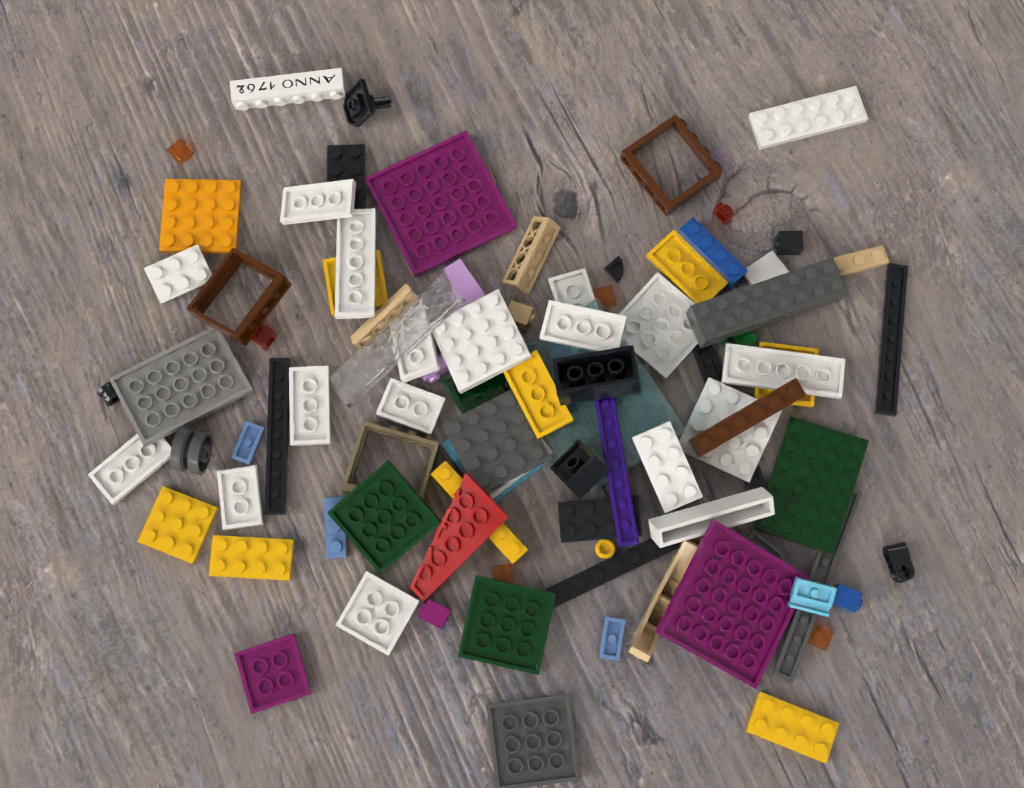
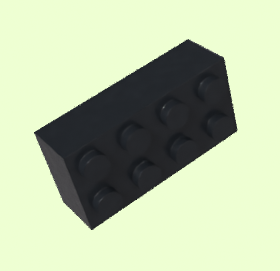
(596, 375)

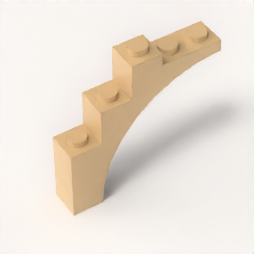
(645, 635)

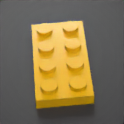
(686, 268)
(538, 396)
(251, 557)
(792, 727)

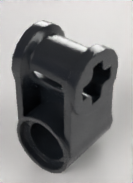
(898, 560)

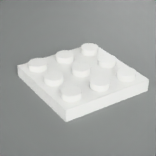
(377, 613)

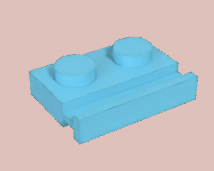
(812, 596)

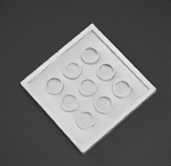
(659, 326)
(480, 341)
(740, 454)

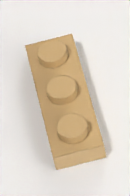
(861, 260)

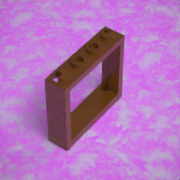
(648, 182)
(258, 312)

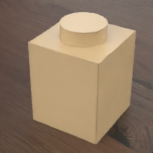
(521, 314)

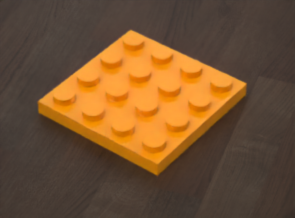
(200, 214)

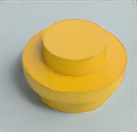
(605, 548)

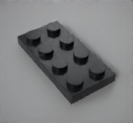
(347, 163)
(591, 519)

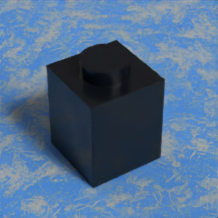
(788, 242)

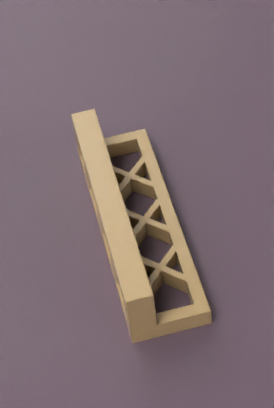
(534, 254)
(384, 315)

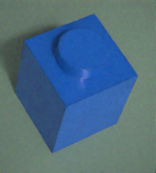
(847, 599)

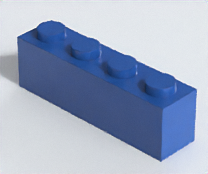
(713, 252)

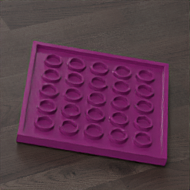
(440, 203)
(731, 604)

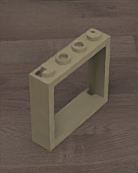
(394, 433)

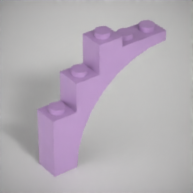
(465, 284)

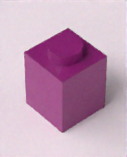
(434, 613)

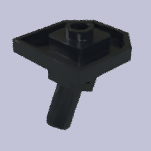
(360, 105)

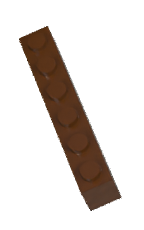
(747, 417)

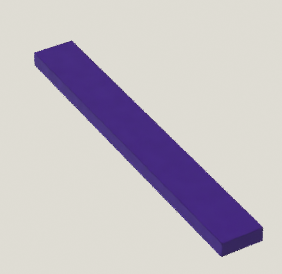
(618, 474)

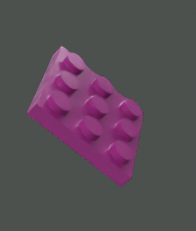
(273, 673)

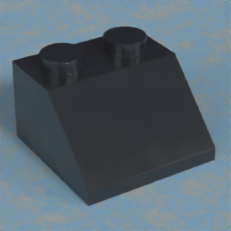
(579, 469)

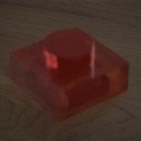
(723, 213)

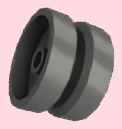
(191, 450)

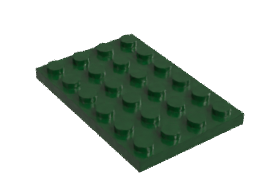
(812, 484)

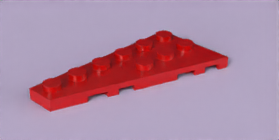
(462, 531)

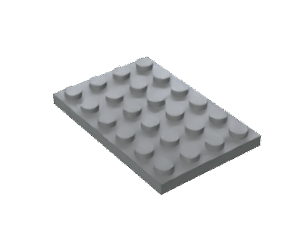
(180, 385)

